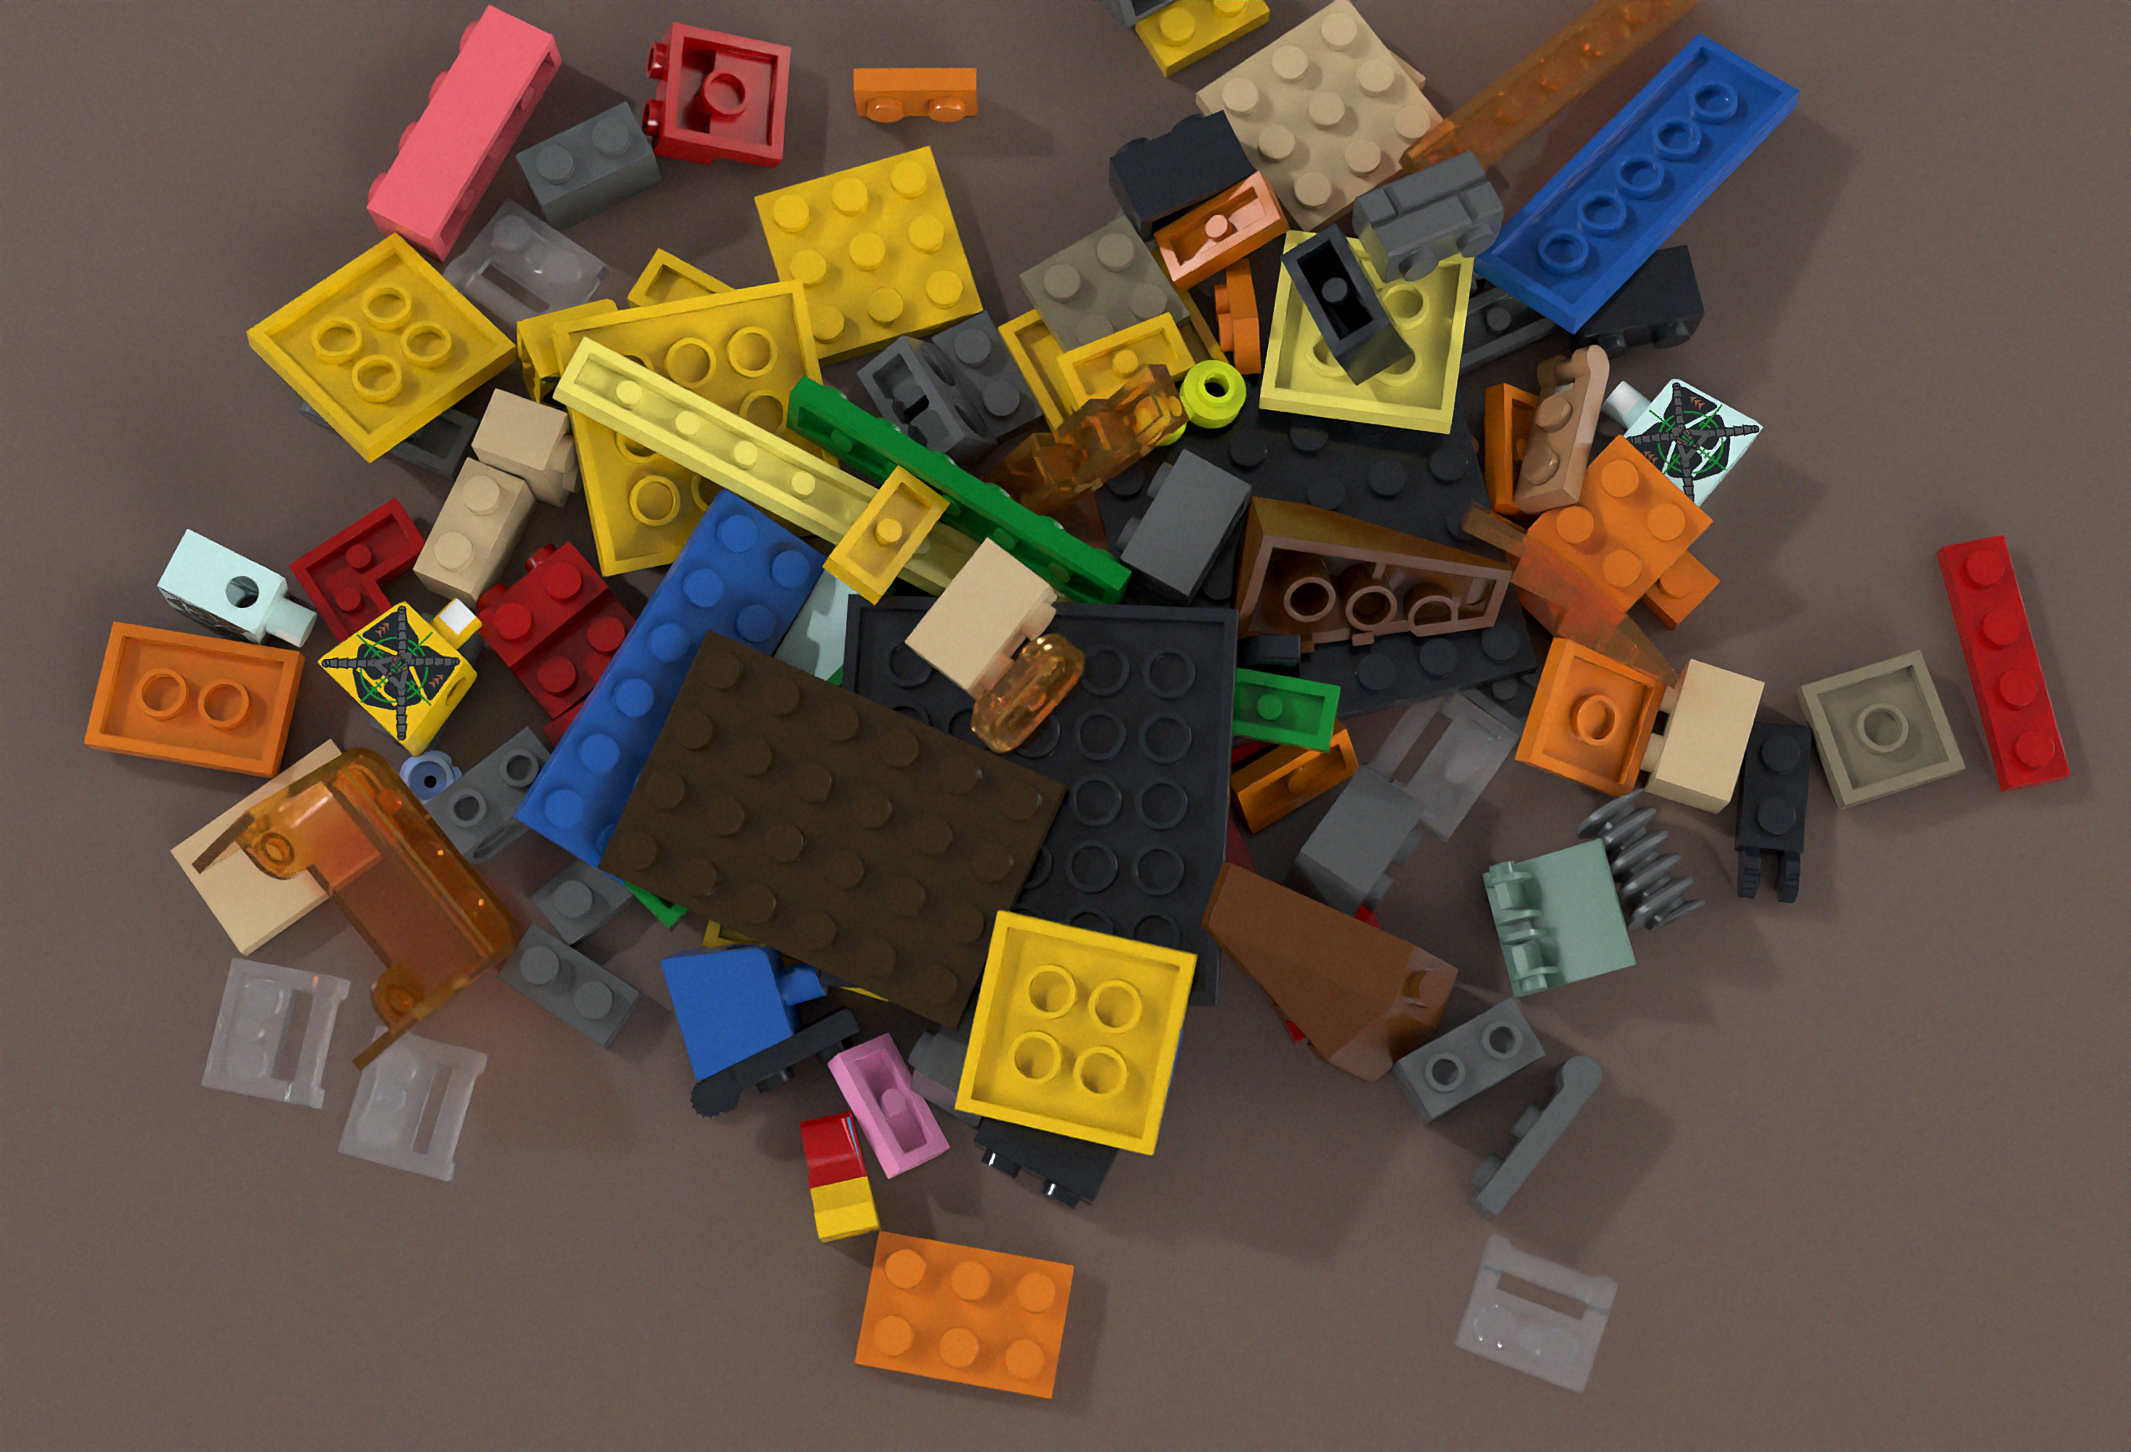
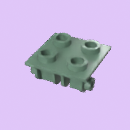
(1558, 918)

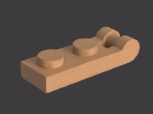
(1562, 429)

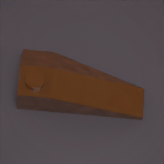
(1354, 580)
(1340, 980)

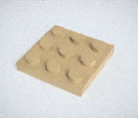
(1323, 114)

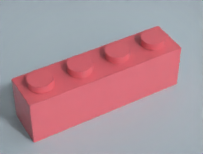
(464, 132)

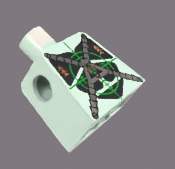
(1683, 434)
(211, 582)

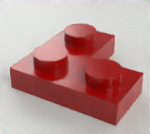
(352, 566)

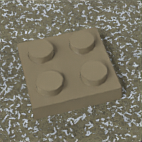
(1101, 287)
(1879, 729)

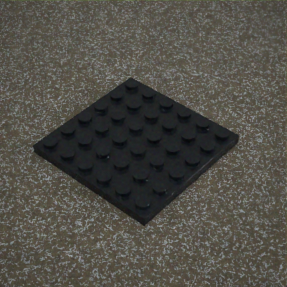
(1368, 472)
(1132, 741)

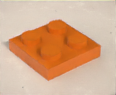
(1590, 719)

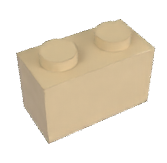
(531, 445)
(475, 533)
(983, 619)
(1702, 736)

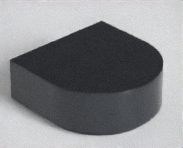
(1271, 654)

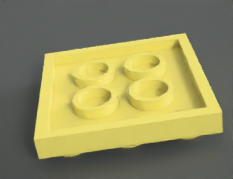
(1411, 393)

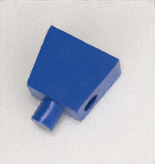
(736, 1001)

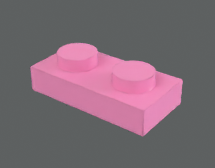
(886, 1108)

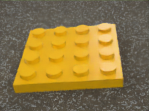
(727, 347)

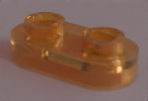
(1027, 692)

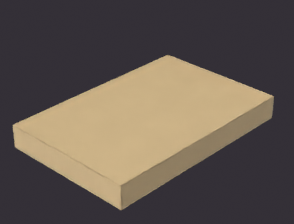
(237, 892)

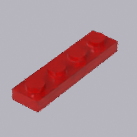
(2003, 663)

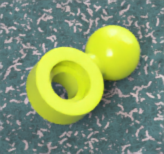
(1204, 408)

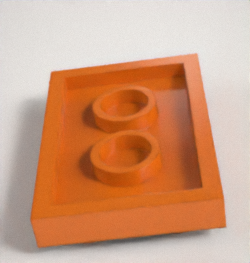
(1621, 530)
(195, 700)
(964, 1314)

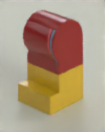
(838, 1177)

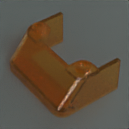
(388, 876)

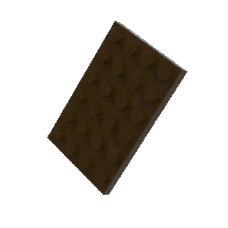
(832, 828)

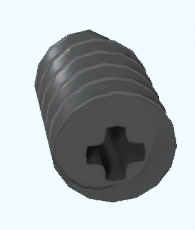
(1639, 864)

